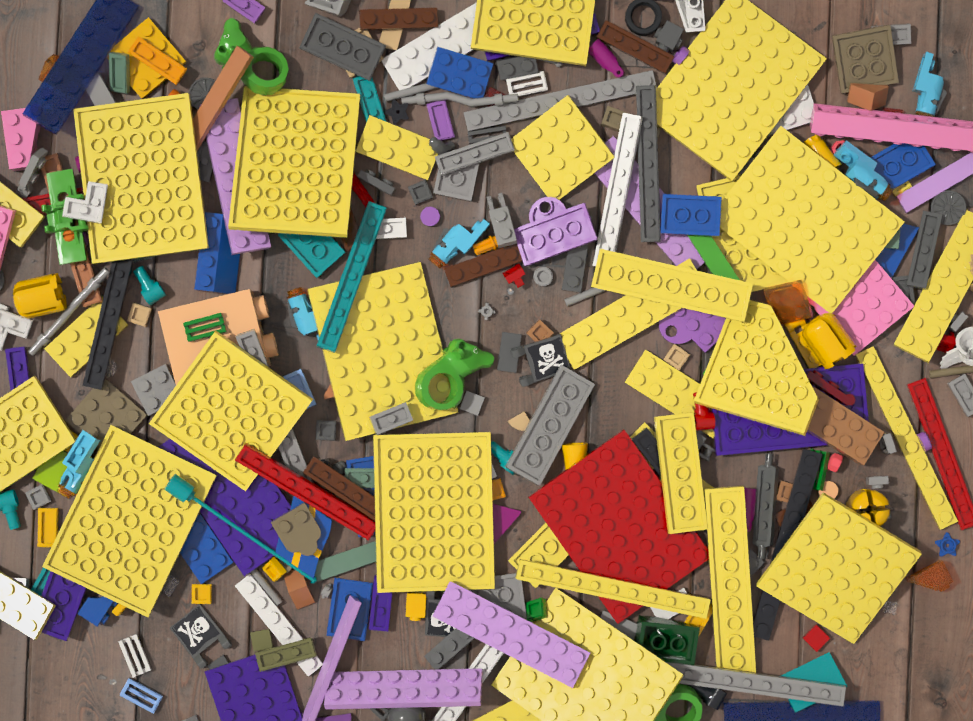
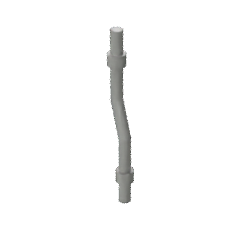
(497, 99)
(93, 284)

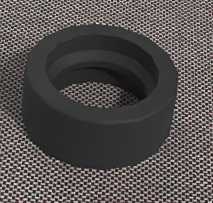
(643, 31)

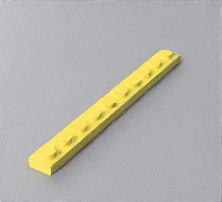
(906, 438)
(612, 588)

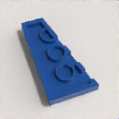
(890, 258)

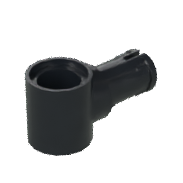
(711, 696)

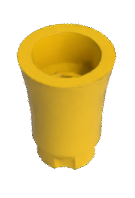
(819, 146)
(573, 452)

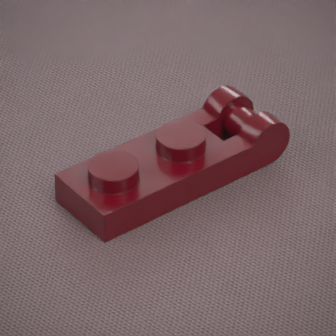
(829, 388)

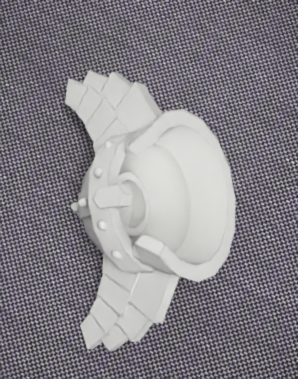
(962, 352)

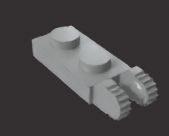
(501, 223)

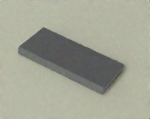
(342, 47)

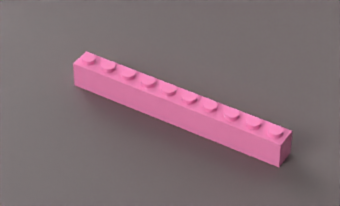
(892, 127)

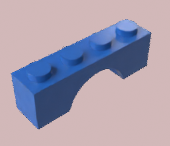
(96, 609)

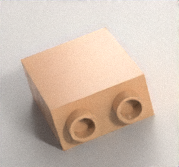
(240, 313)

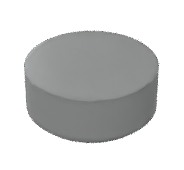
(543, 276)

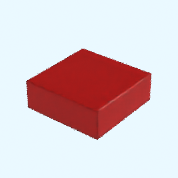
(816, 637)

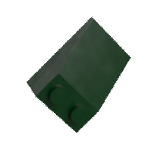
(668, 639)

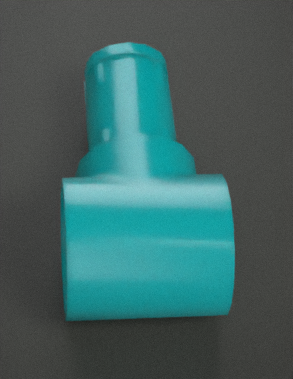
(151, 290)
(501, 454)
(8, 506)

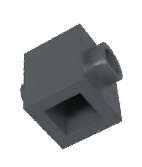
(668, 36)

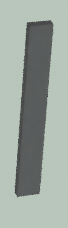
(648, 164)

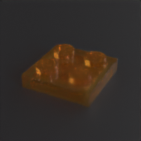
(789, 301)

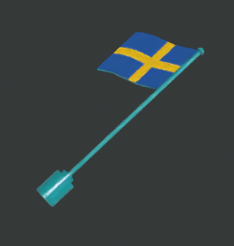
(303, 564)

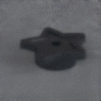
(392, 111)

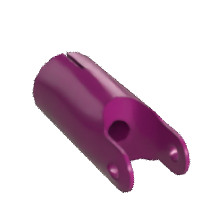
(605, 58)
(750, 502)

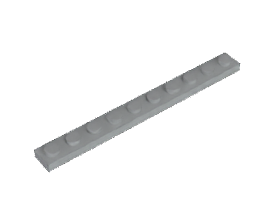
(538, 105)
(289, 446)
(761, 684)

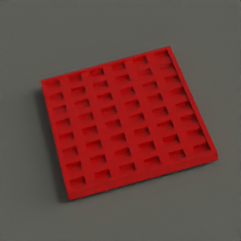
(615, 523)

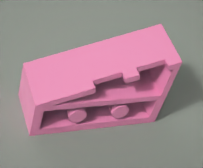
(20, 138)

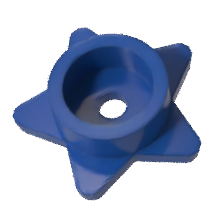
(942, 545)

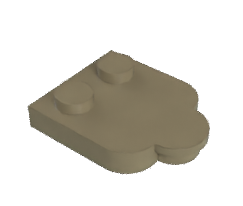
(298, 530)

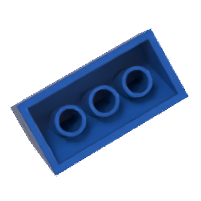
(217, 266)

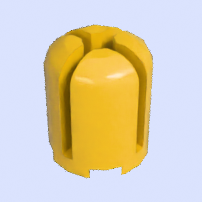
(39, 296)
(828, 339)
(876, 500)

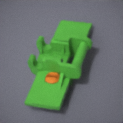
(68, 237)

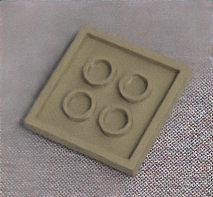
(865, 57)
(104, 409)

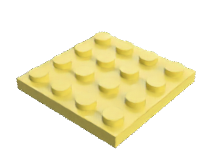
(561, 149)

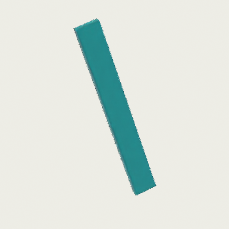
(351, 277)

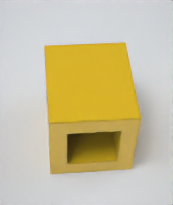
(416, 605)

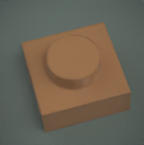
(539, 331)
(783, 491)

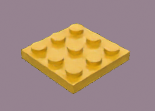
(143, 78)

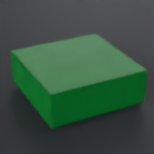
(536, 609)

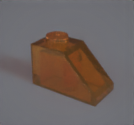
(932, 576)

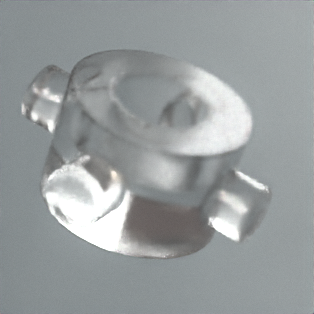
(890, 607)

